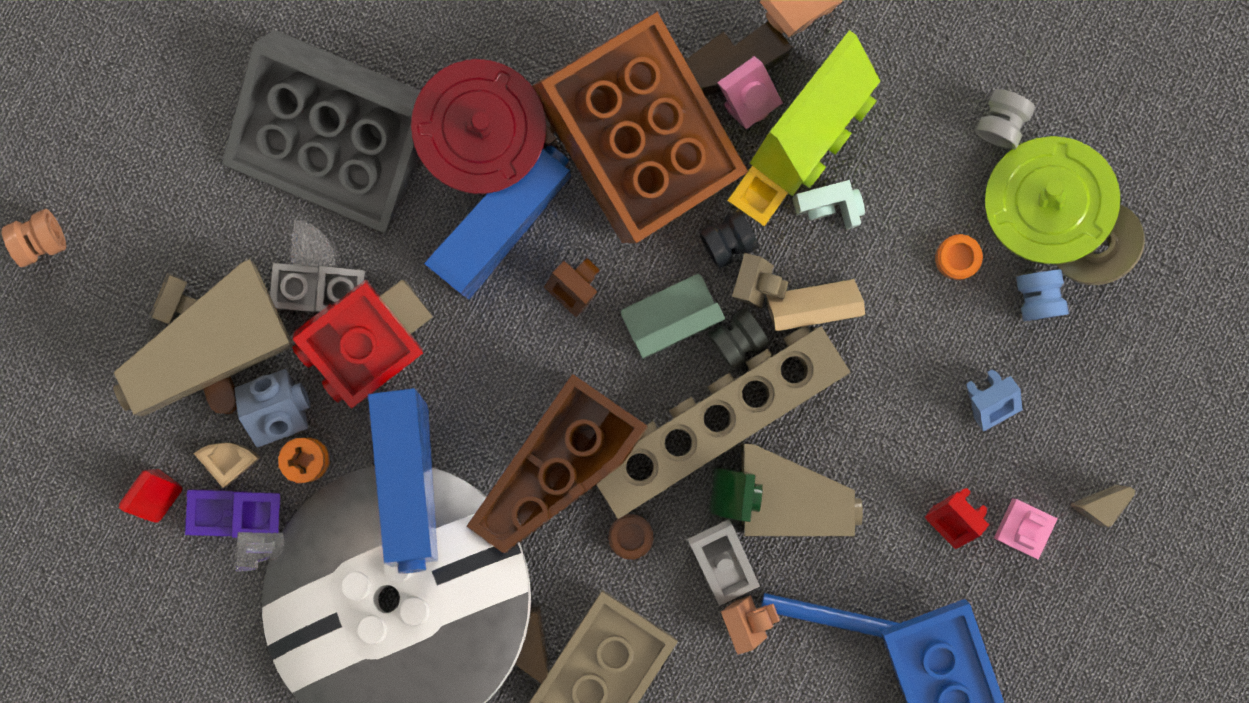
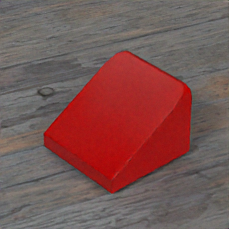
(151, 495)

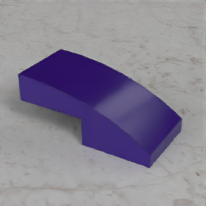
(231, 512)

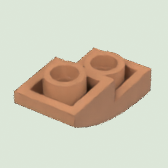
(796, 15)

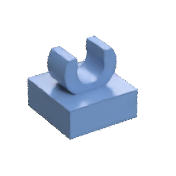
(995, 402)

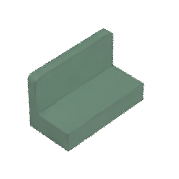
(671, 315)

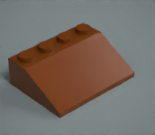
(639, 129)

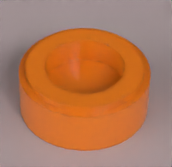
(958, 257)

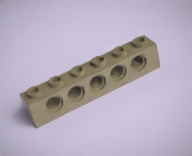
(821, 369)

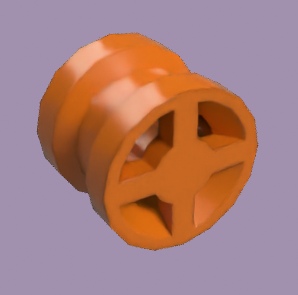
(313, 458)

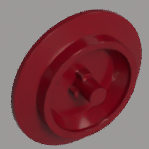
(478, 126)

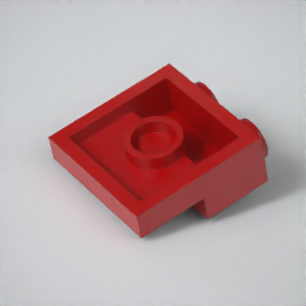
(355, 345)

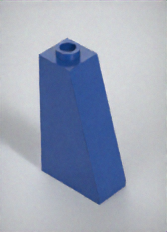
(498, 224)
(404, 479)

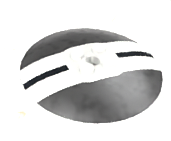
(444, 641)

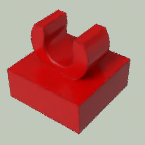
(958, 519)

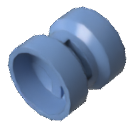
(1042, 295)

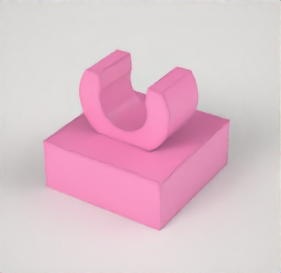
(1025, 528)

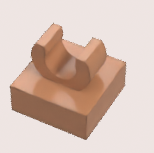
(748, 624)

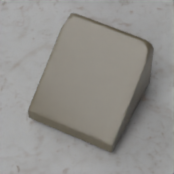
(406, 306)
(1106, 505)

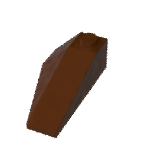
(564, 456)

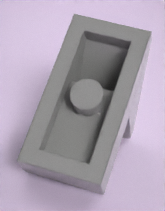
(723, 562)

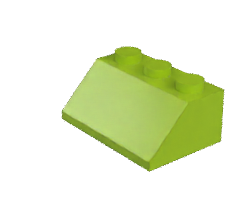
(819, 117)

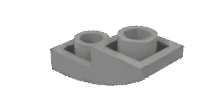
(310, 287)

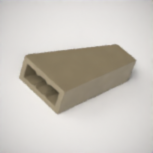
(208, 342)

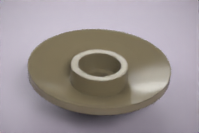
(1124, 251)

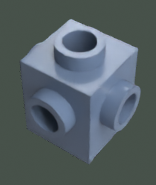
(272, 407)

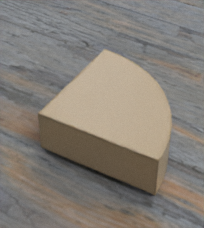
(226, 461)

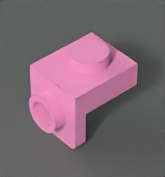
(749, 93)

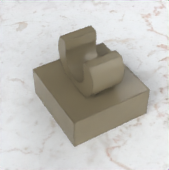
(756, 281)
(171, 299)

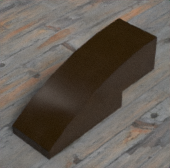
(721, 56)

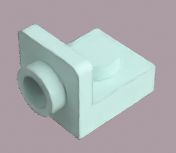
(821, 203)

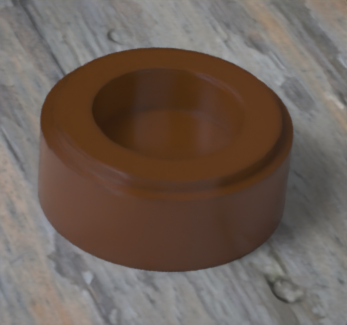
(630, 536)

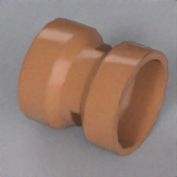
(33, 238)

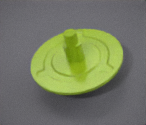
(1052, 200)

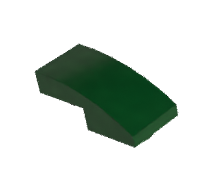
(735, 494)

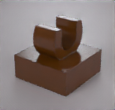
(573, 286)

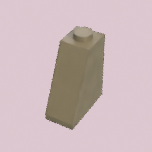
(797, 499)

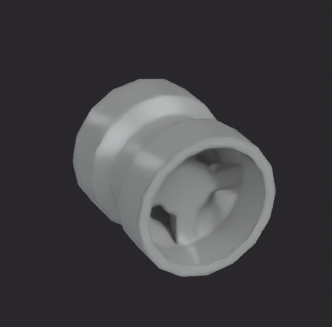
(1005, 119)

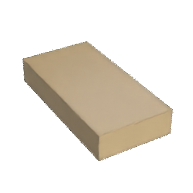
(816, 305)

